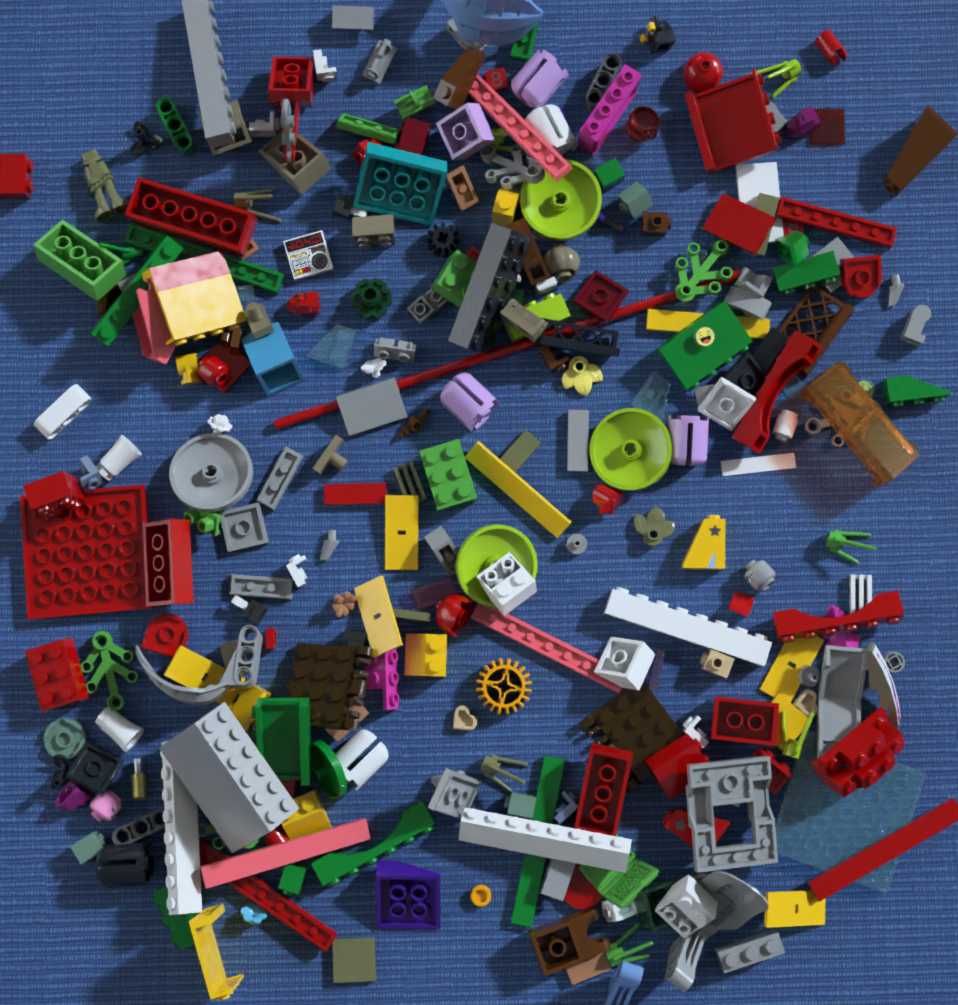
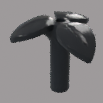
(141, 133)
(58, 777)

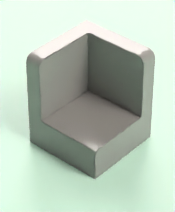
(752, 282)

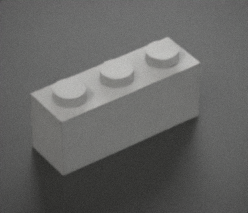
(749, 950)

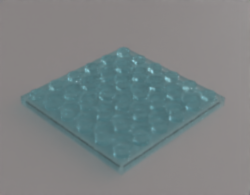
(826, 829)

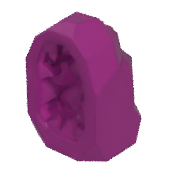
(803, 123)
(72, 797)

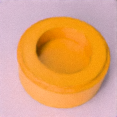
(480, 895)

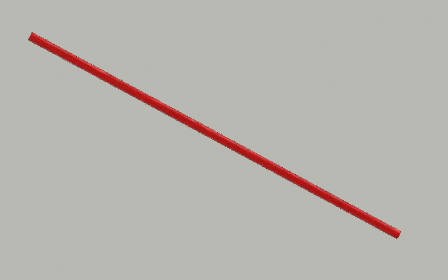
(498, 352)

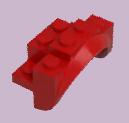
(865, 751)

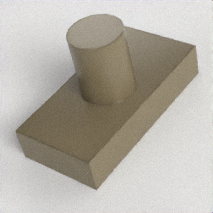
(258, 319)
(330, 456)

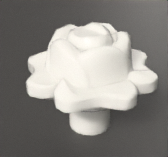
(219, 423)

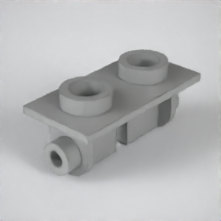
(379, 61)
(385, 349)

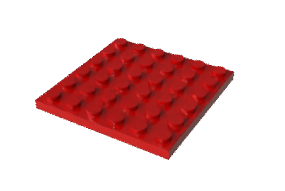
(87, 555)

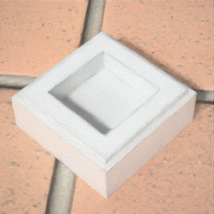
(546, 285)

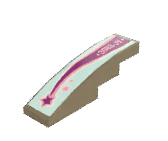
(881, 680)

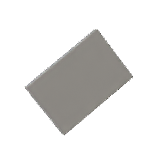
(371, 406)
(454, 793)

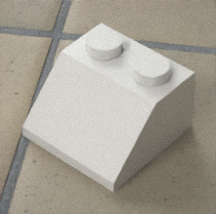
(625, 662)

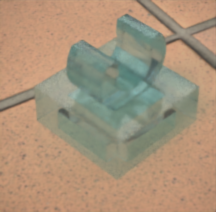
(245, 294)

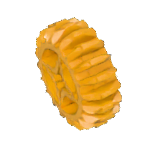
(522, 689)

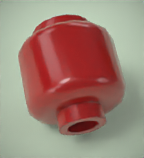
(213, 371)

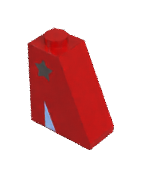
(677, 822)

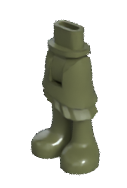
(98, 180)

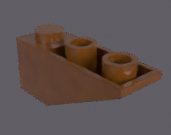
(533, 261)

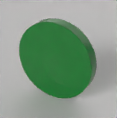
(327, 770)

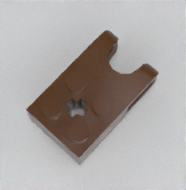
(573, 939)

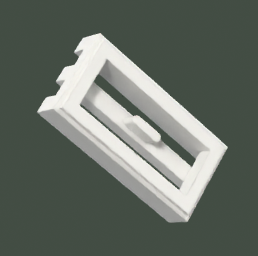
(861, 590)

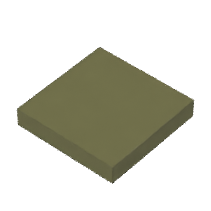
(354, 959)

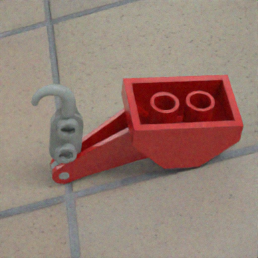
(291, 86)

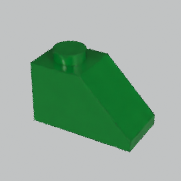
(793, 247)

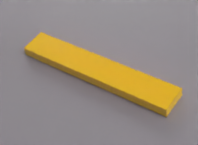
(676, 320)
(517, 489)

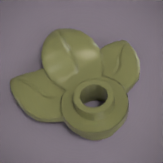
(653, 523)

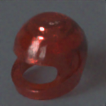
(642, 124)

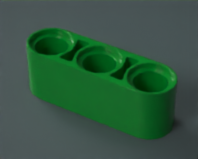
(171, 118)

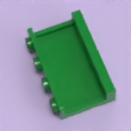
(693, 362)
(284, 736)

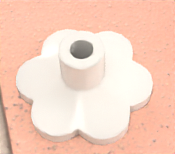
(374, 367)

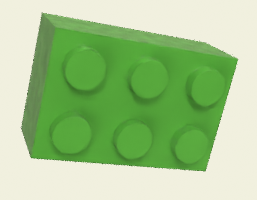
(448, 475)

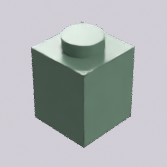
(634, 200)
(520, 804)
(88, 846)

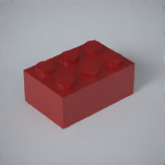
(55, 494)
(57, 674)
(744, 721)

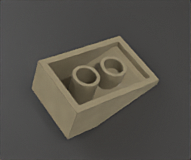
(309, 162)

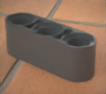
(603, 73)
(133, 831)

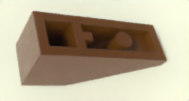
(459, 78)

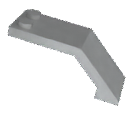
(839, 694)

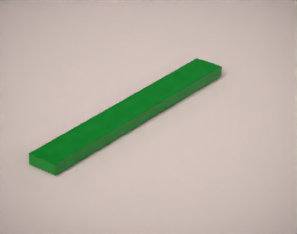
(239, 269)
(533, 865)

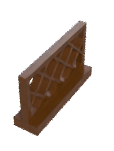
(831, 331)

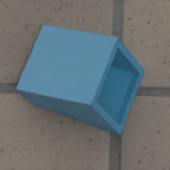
(273, 360)

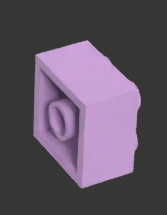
(465, 131)

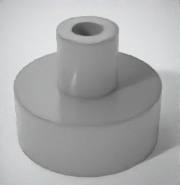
(576, 549)
(809, 675)

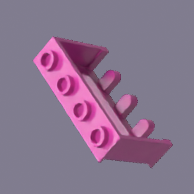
(609, 110)

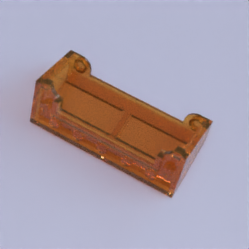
(861, 423)

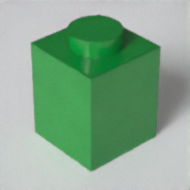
(609, 174)
(292, 879)

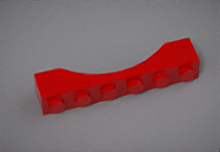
(797, 355)
(794, 624)

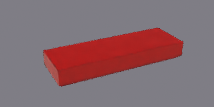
(354, 494)

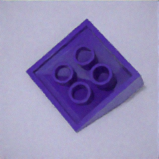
(407, 896)

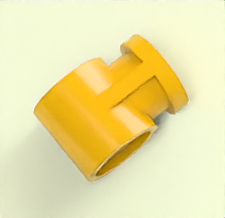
(188, 368)

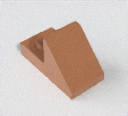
(461, 188)

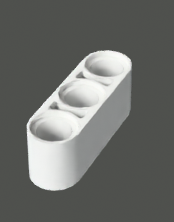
(62, 411)

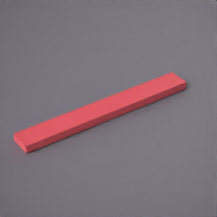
(519, 129)
(541, 643)
(285, 853)

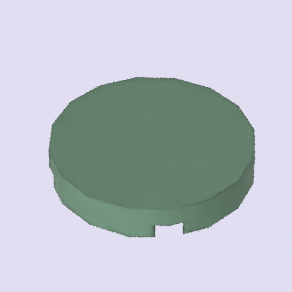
(64, 738)

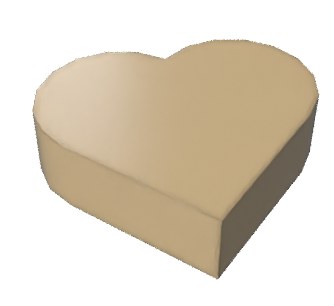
(806, 702)
(463, 719)

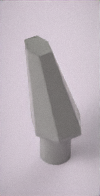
(895, 290)
(329, 545)

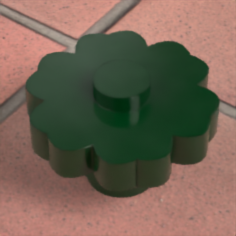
(371, 298)

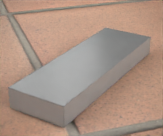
(577, 441)
(279, 478)
(261, 586)

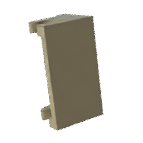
(523, 320)

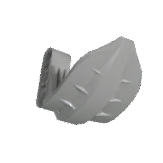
(230, 680)
(735, 907)

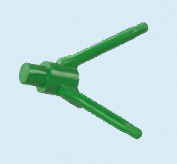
(126, 253)

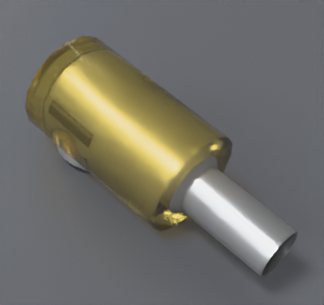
(138, 782)

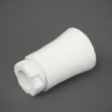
(118, 458)
(119, 728)

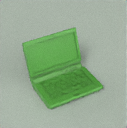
(618, 886)

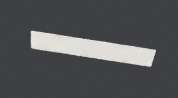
(758, 464)

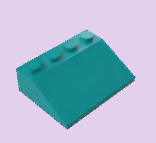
(400, 183)

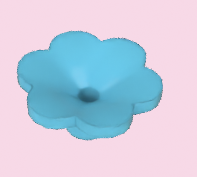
(253, 913)

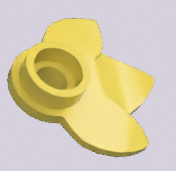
(582, 378)

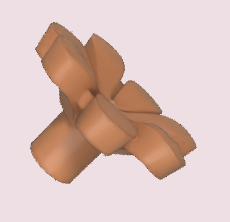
(343, 603)

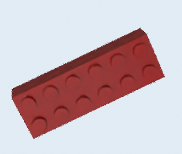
(191, 217)

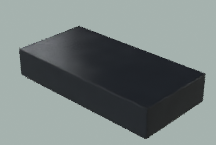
(770, 348)

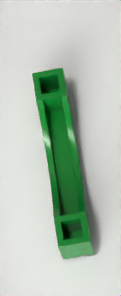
(127, 303)
(335, 864)

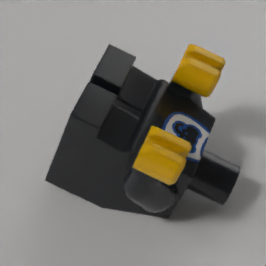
(660, 35)

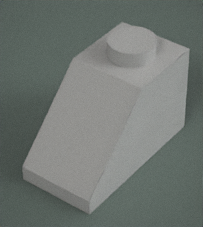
(443, 549)

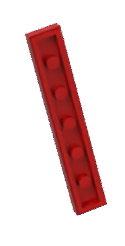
(835, 222)

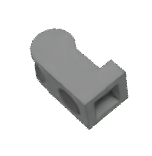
(915, 324)

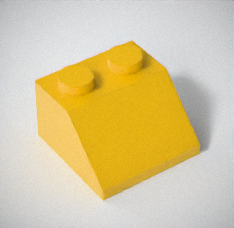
(425, 654)
(243, 707)
(308, 818)

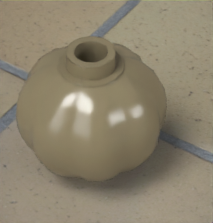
(561, 262)

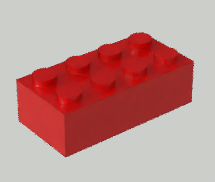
(167, 562)
(603, 789)

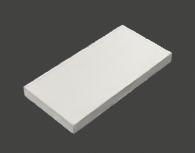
(759, 179)

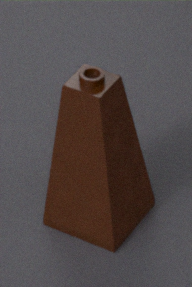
(922, 145)

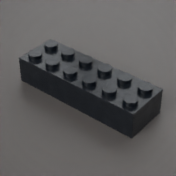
(490, 288)

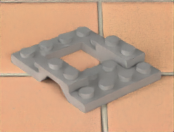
(725, 784)

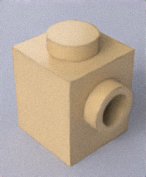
(716, 663)

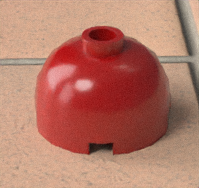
(702, 72)
(454, 613)

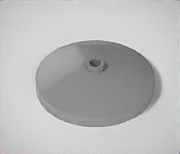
(206, 456)

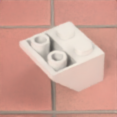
(507, 583)
(687, 906)

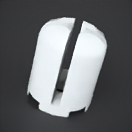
(552, 127)
(368, 764)

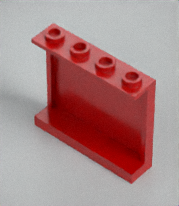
(733, 122)

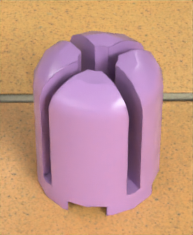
(538, 79)
(468, 400)
(697, 439)

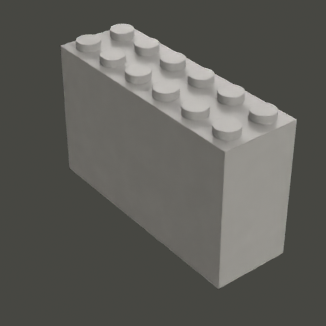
(229, 778)

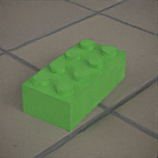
(79, 260)

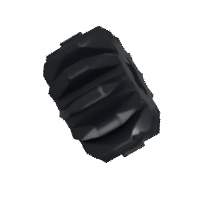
(434, 239)

